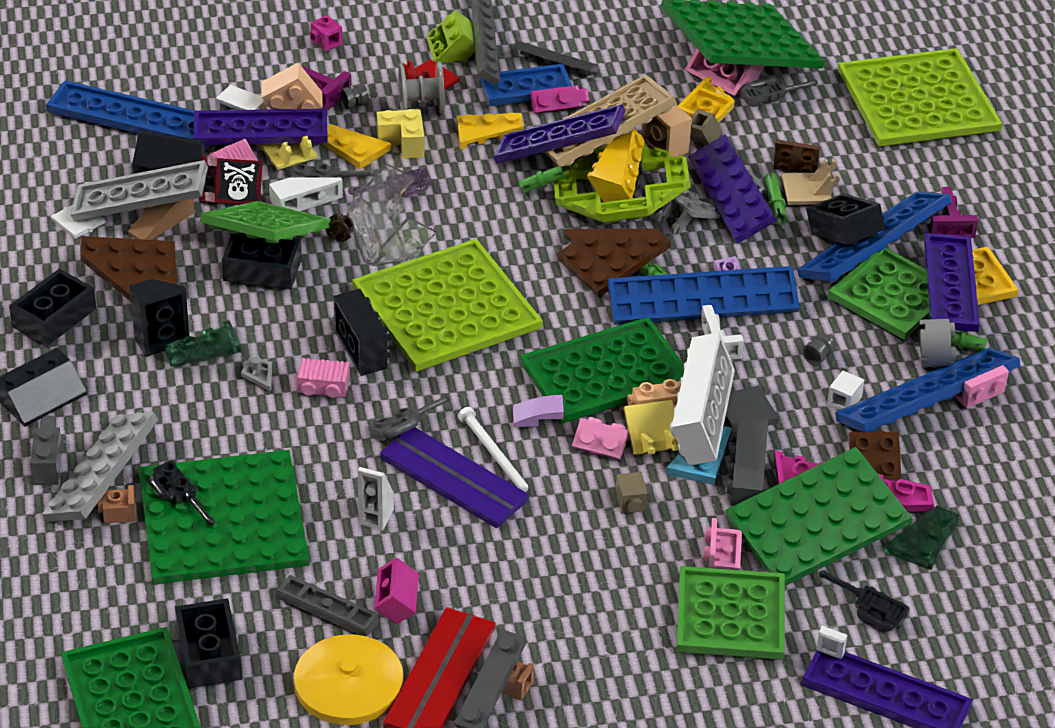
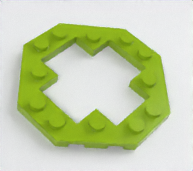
(656, 194)

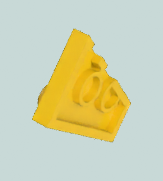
(482, 127)
(354, 146)
(991, 278)

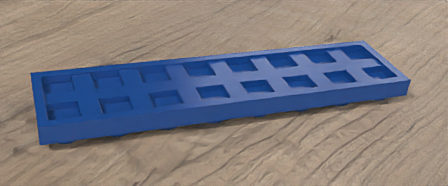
(683, 294)

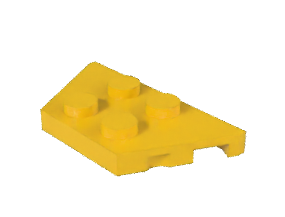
(708, 99)

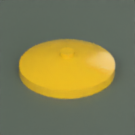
(348, 679)

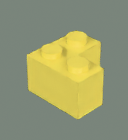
(402, 129)

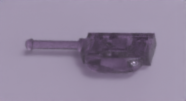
(420, 183)

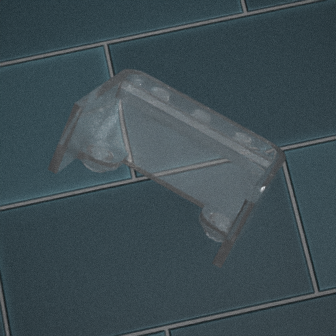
(374, 222)

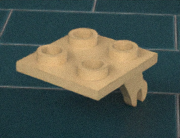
(810, 187)

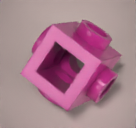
(326, 33)

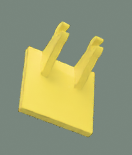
(289, 154)
(650, 427)

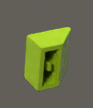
(452, 39)

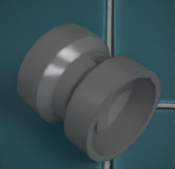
(354, 96)
(818, 349)

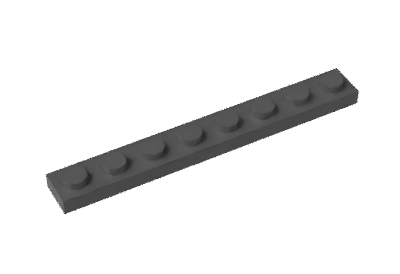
(485, 41)

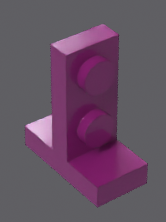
(330, 87)
(952, 221)

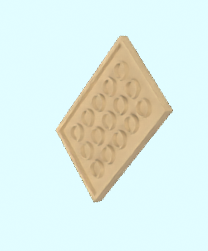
(641, 102)

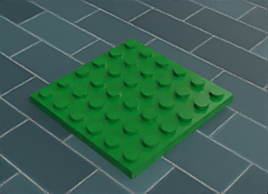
(742, 33)
(253, 513)

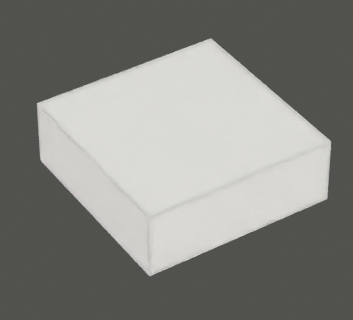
(831, 642)

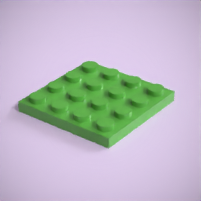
(265, 221)
(886, 292)
(731, 613)

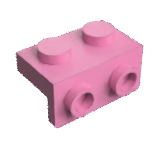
(983, 387)
(601, 438)
(724, 547)

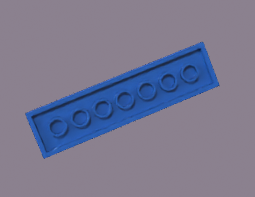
(121, 111)
(897, 220)
(922, 391)

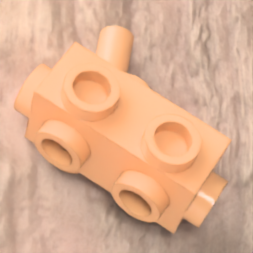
(654, 393)

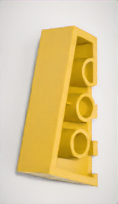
(618, 167)

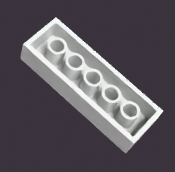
(703, 399)

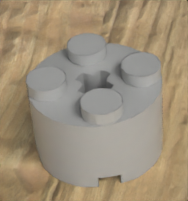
(936, 342)

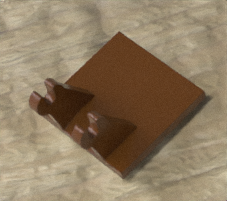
(796, 157)
(880, 450)

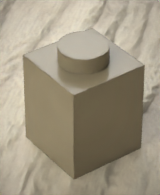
(704, 127)
(631, 492)

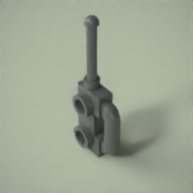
(768, 90)
(324, 171)
(403, 420)

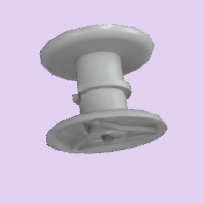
(422, 88)

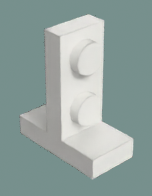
(711, 324)

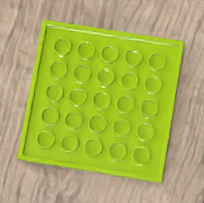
(919, 97)
(448, 304)

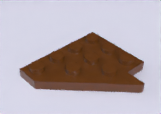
(609, 253)
(129, 261)

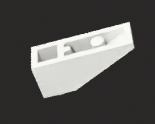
(305, 192)
(374, 499)

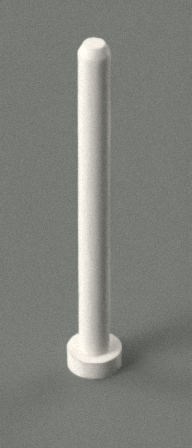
(467, 416)

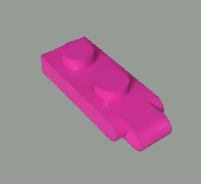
(558, 99)

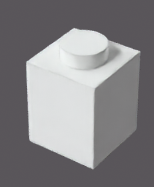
(845, 391)

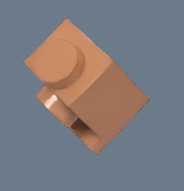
(118, 505)
(519, 681)

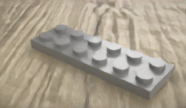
(139, 190)
(100, 467)

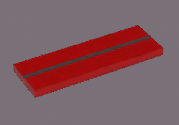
(441, 671)

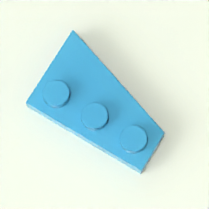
(702, 472)

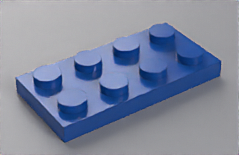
(518, 84)

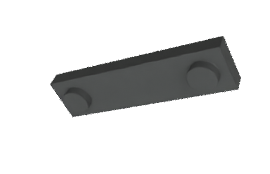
(583, 66)
(327, 606)
(491, 680)

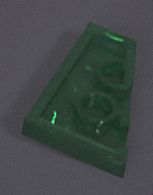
(204, 347)
(925, 538)

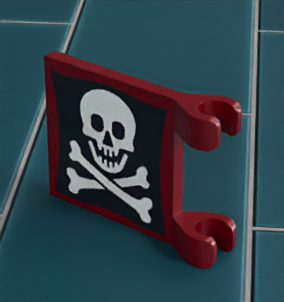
(236, 181)

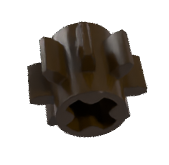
(340, 227)

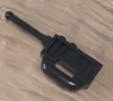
(179, 488)
(872, 600)

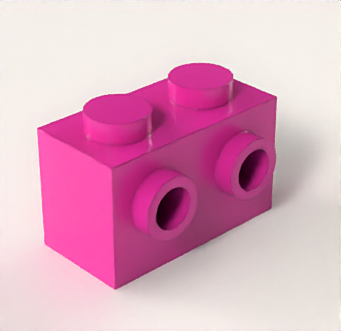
(396, 591)

